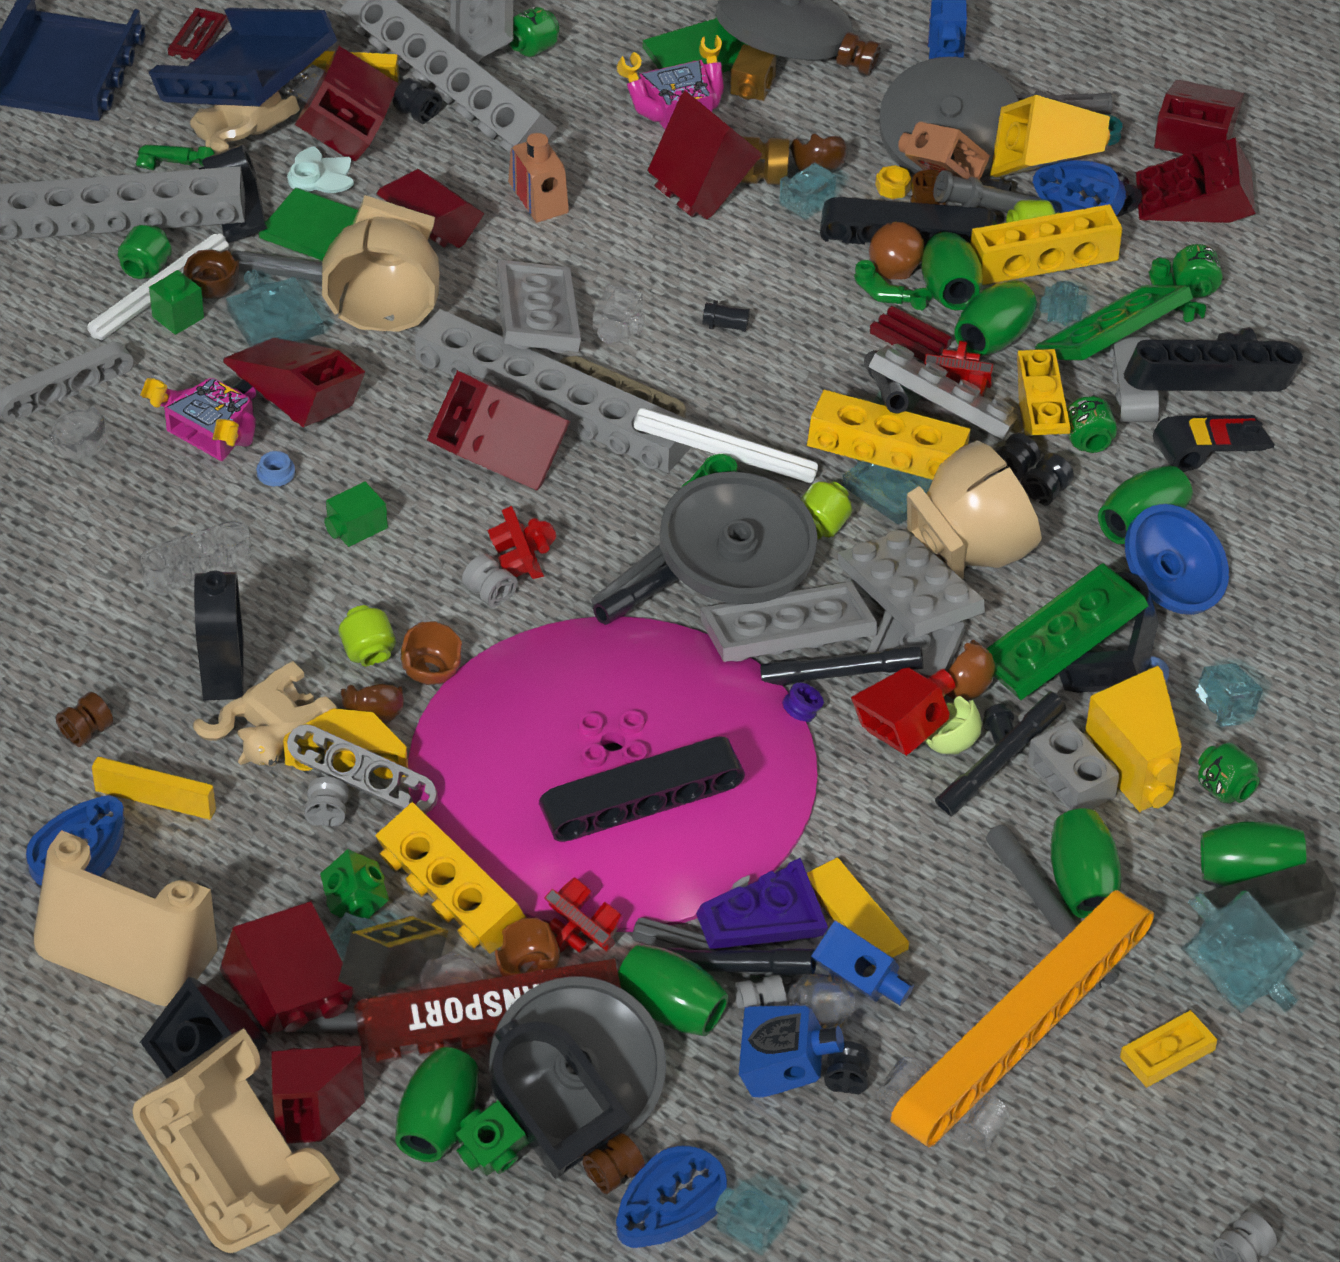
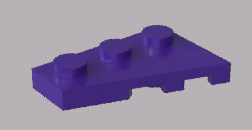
(767, 911)

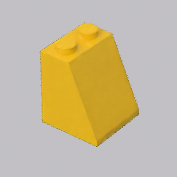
(1045, 133)
(1139, 735)

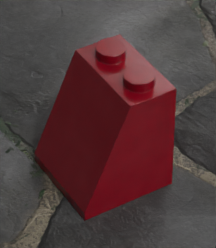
(700, 158)
(286, 969)

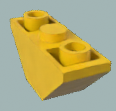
(1041, 393)
(359, 729)

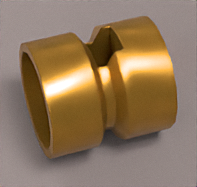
(776, 160)

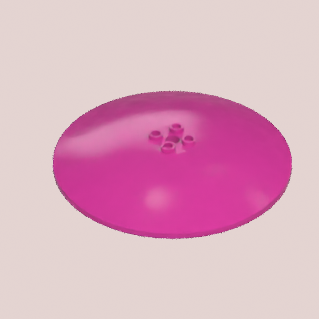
(539, 718)

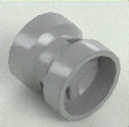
(486, 578)
(765, 993)
(1247, 1240)

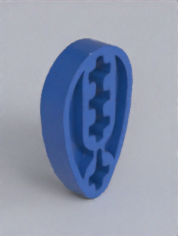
(1079, 176)
(82, 821)
(659, 1177)

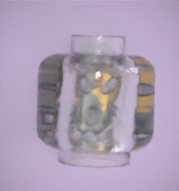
(826, 996)

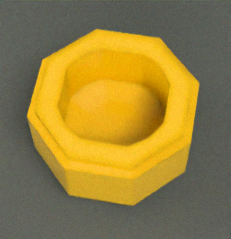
(893, 182)

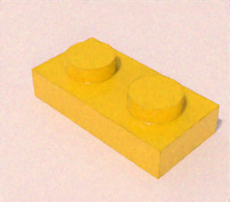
(1168, 1048)

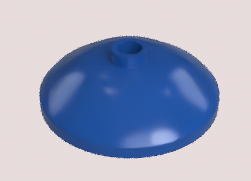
(1177, 559)

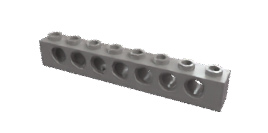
(448, 69)
(121, 203)
(590, 405)

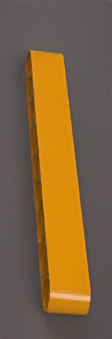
(1021, 1019)

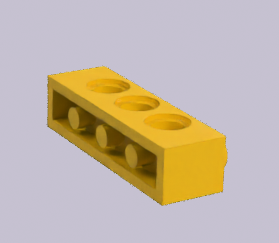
(1047, 243)
(882, 437)
(415, 834)

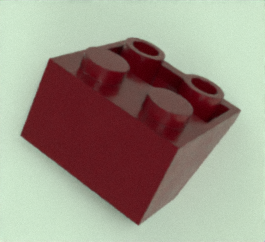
(420, 192)
(315, 1090)

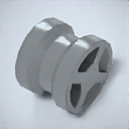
(326, 801)

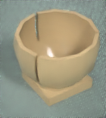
(382, 268)
(974, 518)

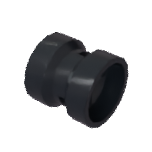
(419, 102)
(1048, 478)

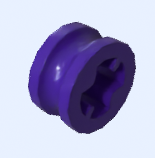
(803, 702)

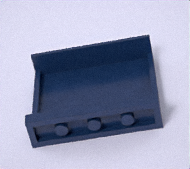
(250, 60)
(64, 61)

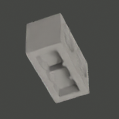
(1073, 767)

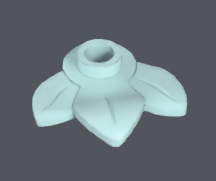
(318, 173)

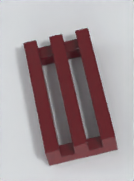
(190, 52)
(913, 332)

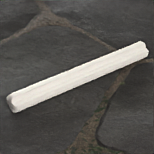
(140, 298)
(722, 443)

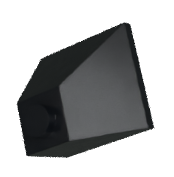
(194, 1024)

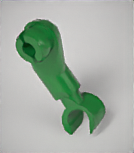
(182, 155)
(1161, 275)
(881, 291)

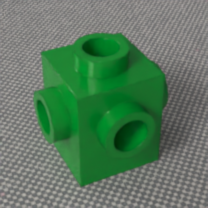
(354, 885)
(494, 1125)

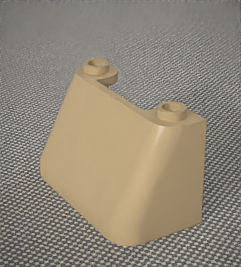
(119, 933)
(228, 1150)

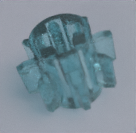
(1063, 303)

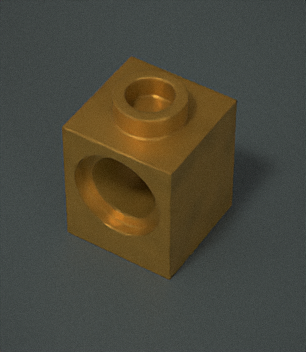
(752, 73)

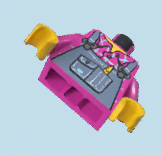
(659, 90)
(207, 415)

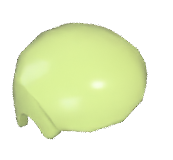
(962, 728)

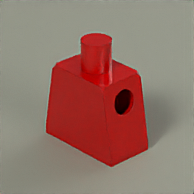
(904, 707)

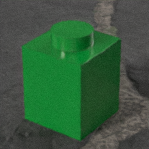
(176, 302)
(355, 514)

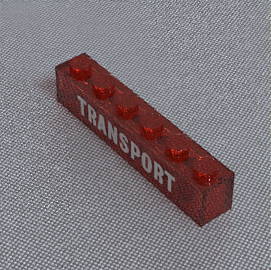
(453, 1012)

